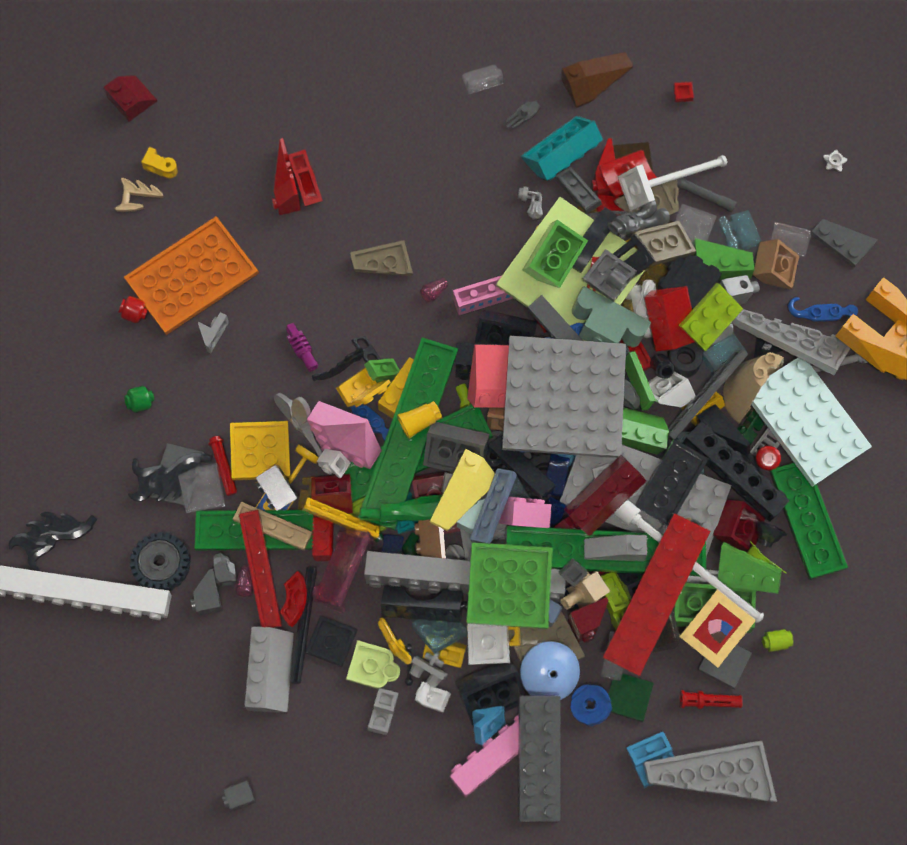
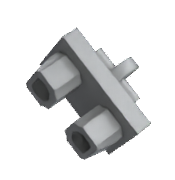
(420, 665)

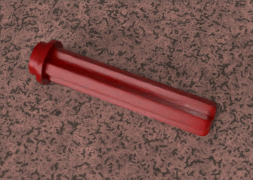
(224, 469)

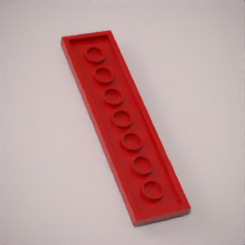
(656, 594)

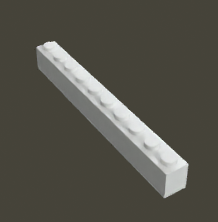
(84, 592)

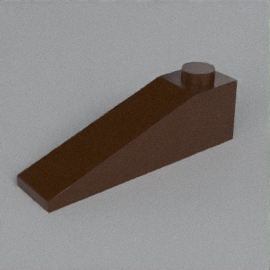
(593, 76)

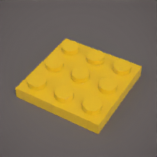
(258, 448)

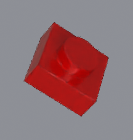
(683, 92)

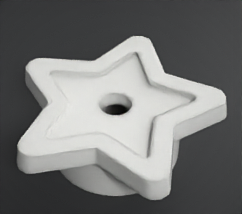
(839, 161)

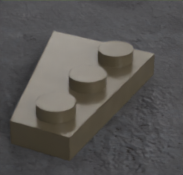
(383, 259)

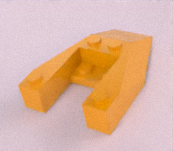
(885, 352)

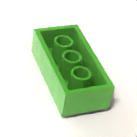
(695, 596)

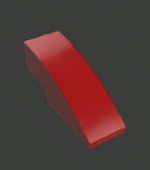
(304, 177)

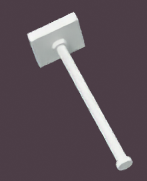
(638, 188)

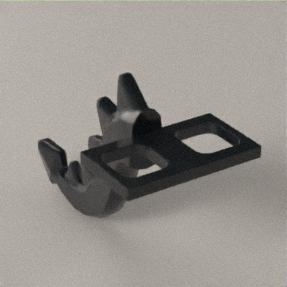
(349, 359)

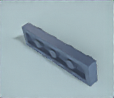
(493, 506)

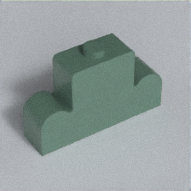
(608, 320)

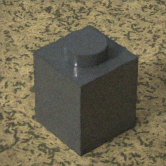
(238, 796)

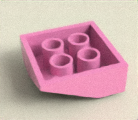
(344, 433)

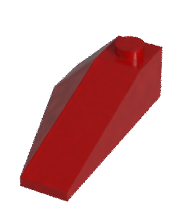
(285, 190)

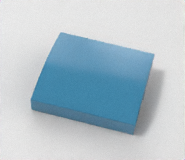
(647, 750)

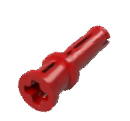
(700, 700)

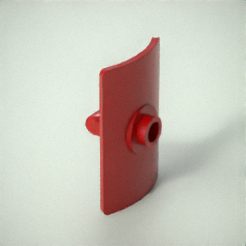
(614, 168)

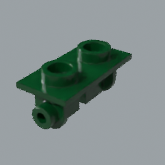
(752, 421)

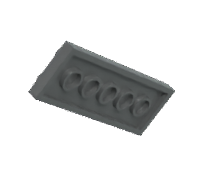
(539, 759)

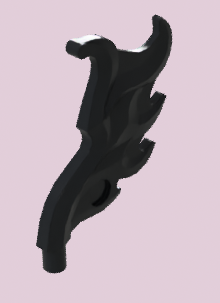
(164, 480)
(46, 534)

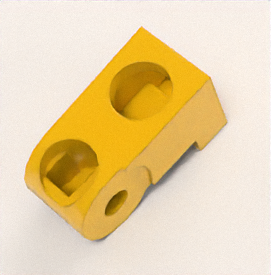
(159, 165)

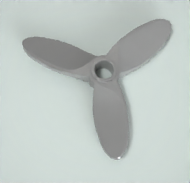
(297, 413)

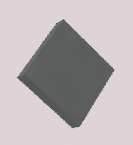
(730, 669)

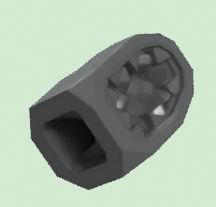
(631, 398)
(224, 571)

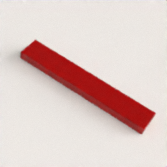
(260, 569)

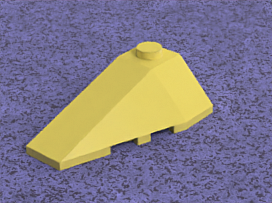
(466, 486)

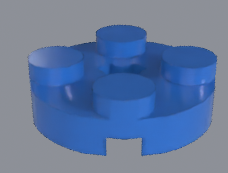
(591, 716)

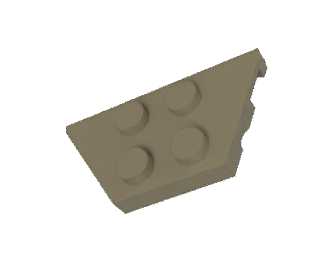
(664, 195)

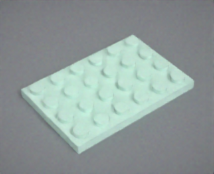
(808, 421)

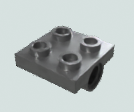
(609, 275)

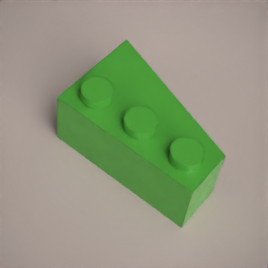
(728, 260)
(746, 572)

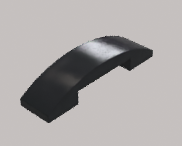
(595, 235)

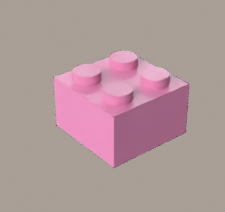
(526, 512)

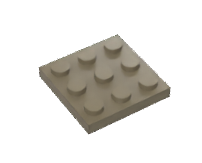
(559, 632)

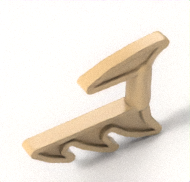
(131, 189)

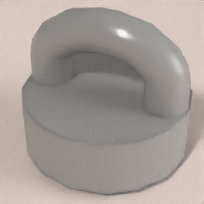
(454, 552)

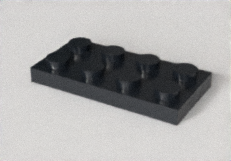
(671, 482)

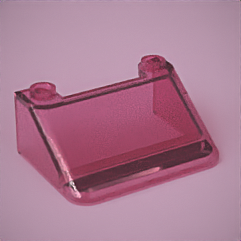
(342, 568)

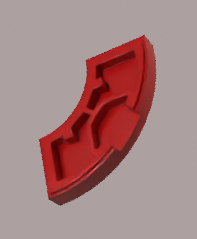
(295, 599)

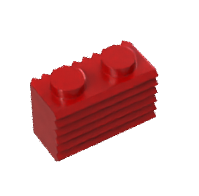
(322, 539)

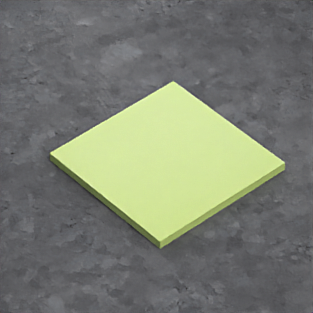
(527, 289)

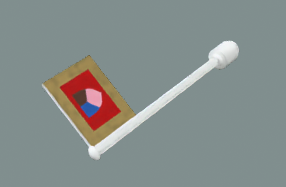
(722, 618)

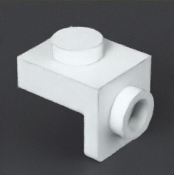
(432, 697)

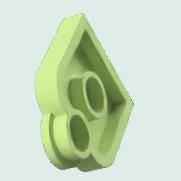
(372, 666)

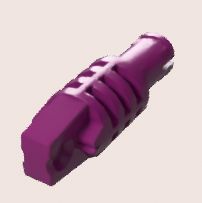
(301, 347)

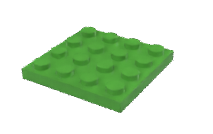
(509, 585)

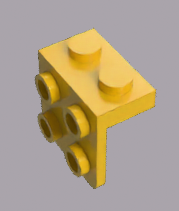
(360, 389)

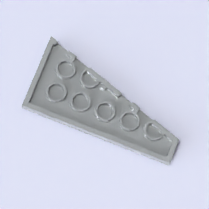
(724, 771)

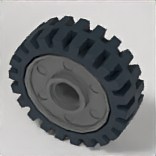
(160, 547)

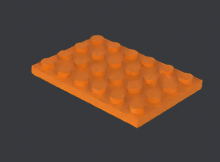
(191, 275)

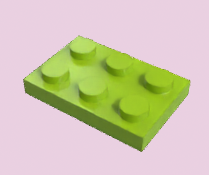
(711, 317)

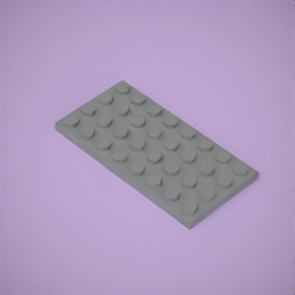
(702, 504)

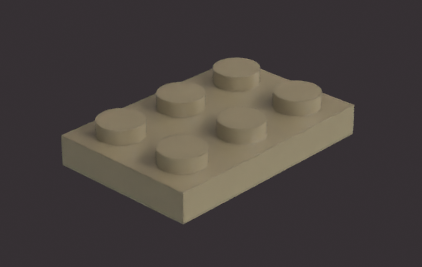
(666, 242)

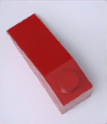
(598, 183)

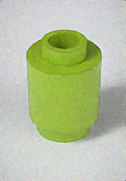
(777, 640)

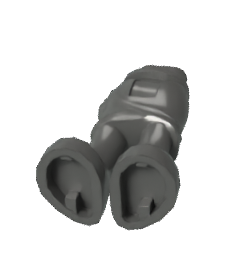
(635, 221)

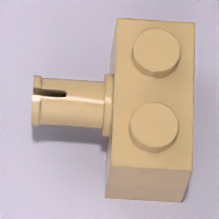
(586, 591)

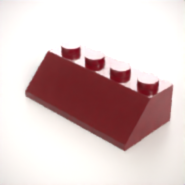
(605, 495)

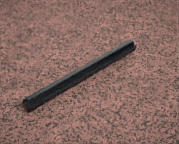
(302, 629)

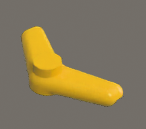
(396, 646)

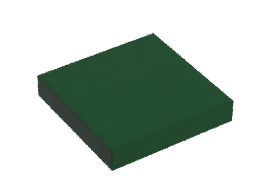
(630, 697)

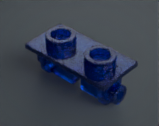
(557, 511)

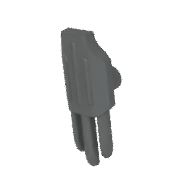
(524, 113)

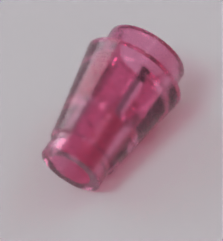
(433, 290)
(244, 582)

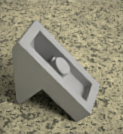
(213, 334)

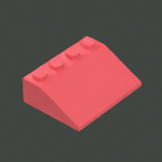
(488, 376)

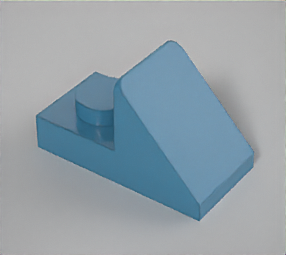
(487, 723)

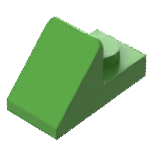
(382, 369)

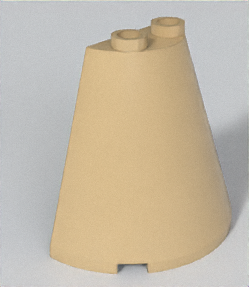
(746, 381)

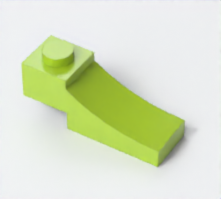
(617, 598)

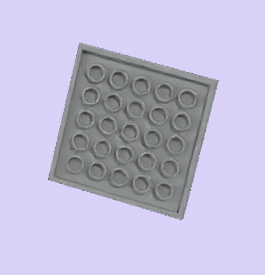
(564, 397)

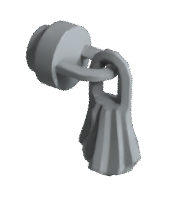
(535, 209)

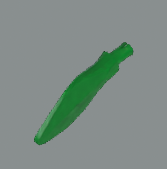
(412, 510)

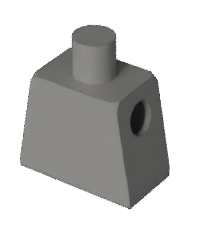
(740, 288)

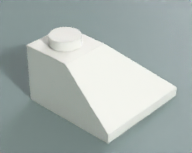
(672, 391)

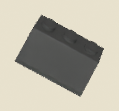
(447, 444)

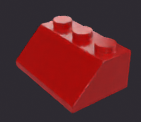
(666, 311)

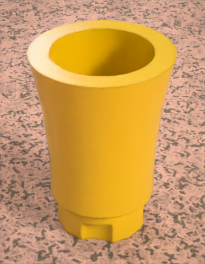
(419, 418)

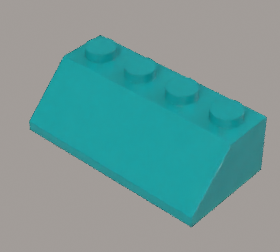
(562, 147)

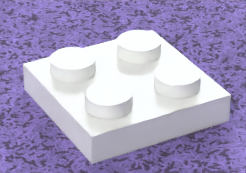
(488, 644)

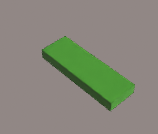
(639, 380)

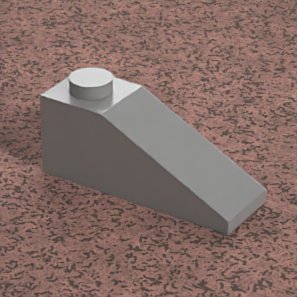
(616, 548)

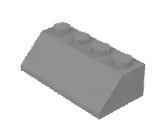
(269, 670)

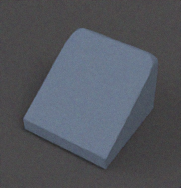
(554, 612)

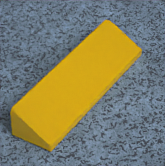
(339, 517)

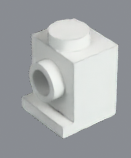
(333, 462)

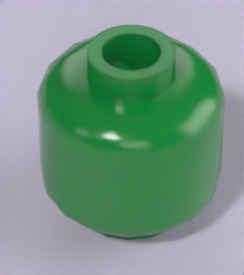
(138, 399)

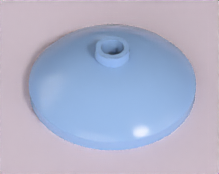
(542, 660)

